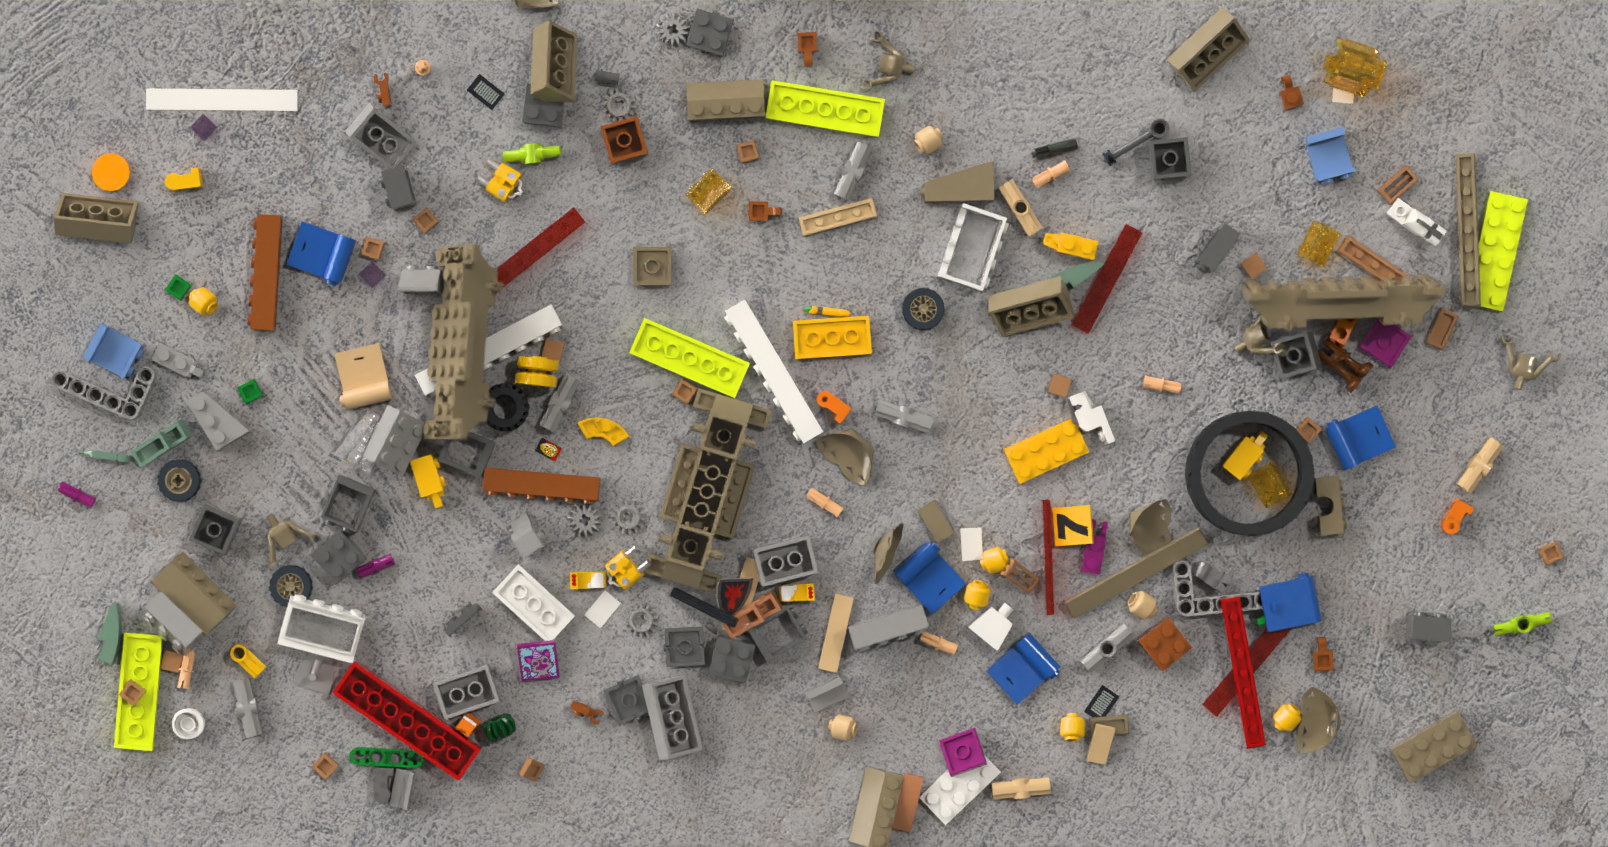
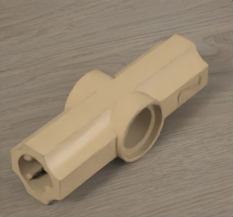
(1013, 196)
(1480, 465)
(1021, 788)

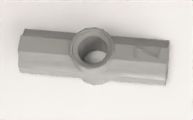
(852, 171)
(559, 402)
(904, 416)
(1097, 656)
(247, 707)

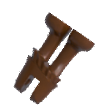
(1340, 355)

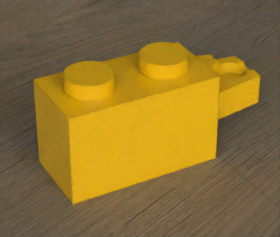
(1071, 245)
(1244, 456)
(429, 478)

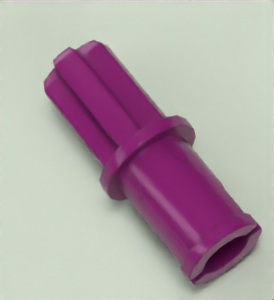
(76, 494)
(375, 566)

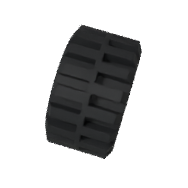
(520, 414)

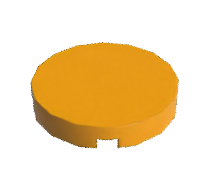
(111, 172)

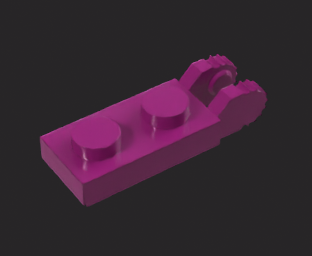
(1094, 552)

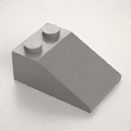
(380, 136)
(421, 281)

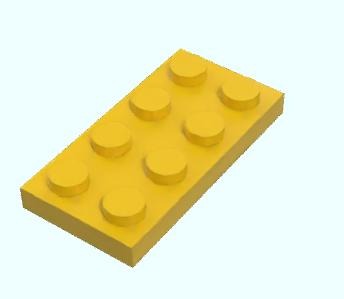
(832, 337)
(1046, 450)

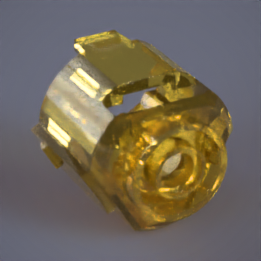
(1354, 68)

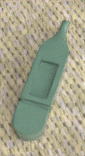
(107, 455)

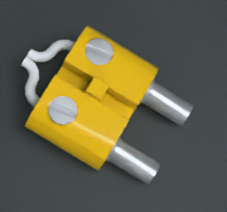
(503, 182)
(624, 568)

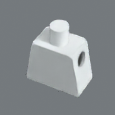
(993, 625)

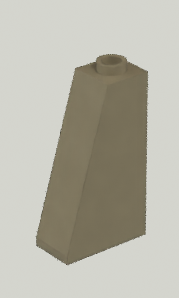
(967, 185)

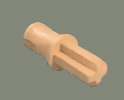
(422, 67)
(1050, 174)
(1162, 385)
(824, 502)
(938, 643)
(186, 670)

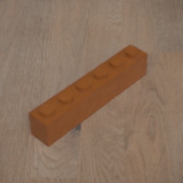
(266, 272)
(542, 484)

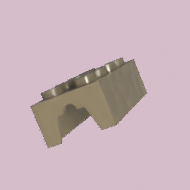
(1432, 746)

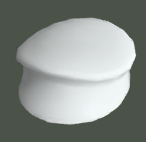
(188, 723)

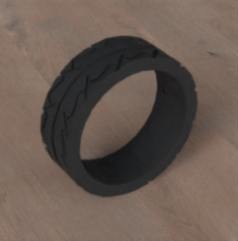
(1304, 482)

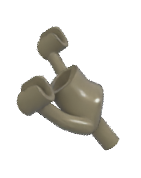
(889, 64)
(1255, 337)
(1525, 364)
(284, 536)

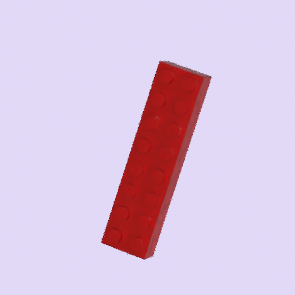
(407, 720)

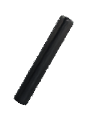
(704, 607)

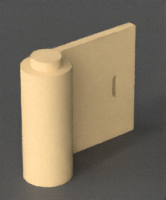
(363, 379)

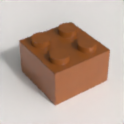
(624, 140)
(1164, 643)

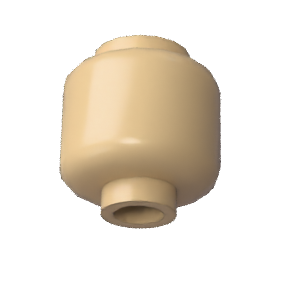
(928, 140)
(1142, 605)
(843, 727)

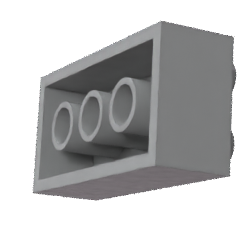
(888, 626)
(672, 717)

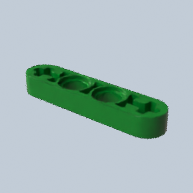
(386, 761)

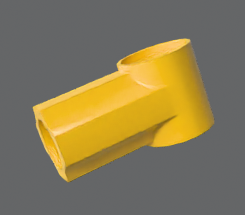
(249, 661)

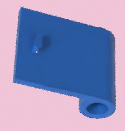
(321, 253)
(1359, 437)
(927, 575)
(1290, 603)
(1025, 666)

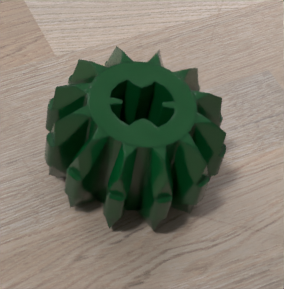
(499, 727)

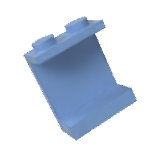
(1329, 155)
(114, 351)

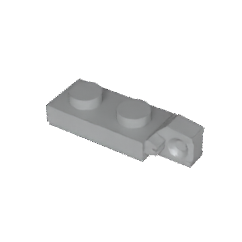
(177, 361)

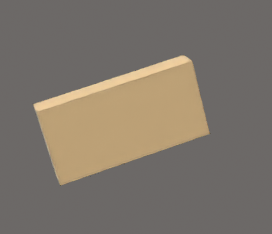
(1100, 744)

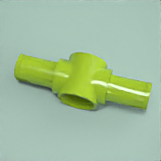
(532, 153)
(1532, 622)

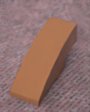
(754, 613)
(907, 802)

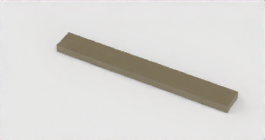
(1468, 230)
(1135, 572)

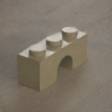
(1333, 521)

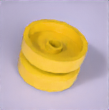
(537, 370)

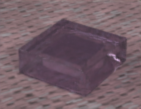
(203, 127)
(372, 274)

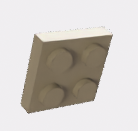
(652, 266)

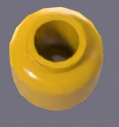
(203, 301)
(994, 560)
(977, 594)
(1287, 717)
(1072, 727)

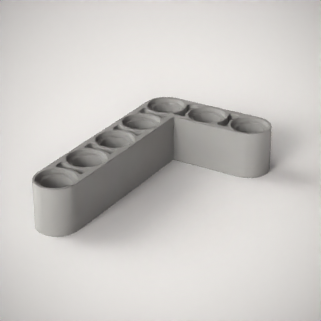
(106, 396)
(1213, 601)

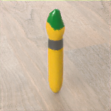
(827, 311)

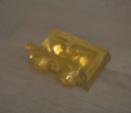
(708, 191)
(1318, 243)
(1269, 484)

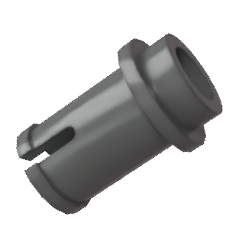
(607, 77)

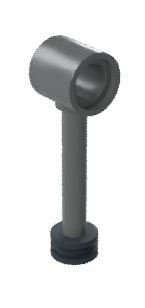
(1110, 156)

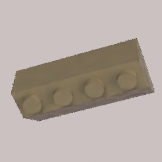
(1208, 49)
(553, 63)
(725, 100)
(96, 218)
(1031, 306)
(194, 593)
(876, 808)

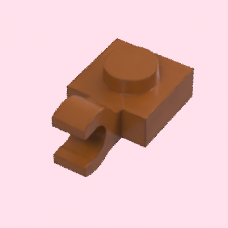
(807, 44)
(384, 94)
(1291, 96)
(759, 211)
(1322, 658)
(581, 709)

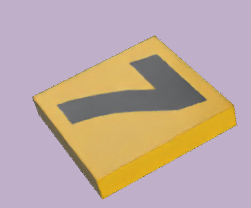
(1073, 525)

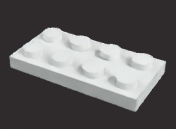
(533, 603)
(951, 794)

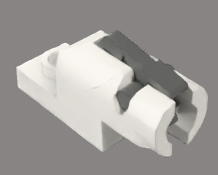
(1416, 222)
(1088, 417)

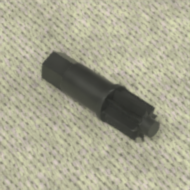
(1054, 149)

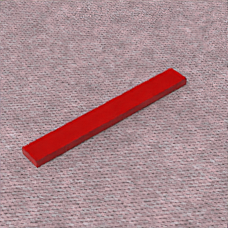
(1243, 672)

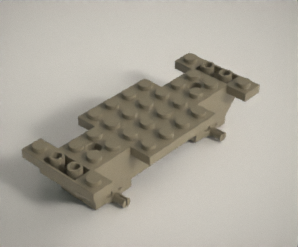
(1389, 300)
(460, 342)
(707, 490)

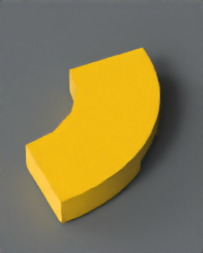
(603, 428)

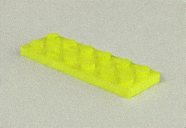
(825, 108)
(1499, 246)
(689, 358)
(142, 664)

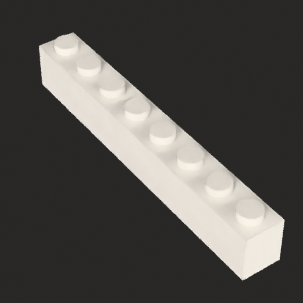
(508, 340)
(774, 372)

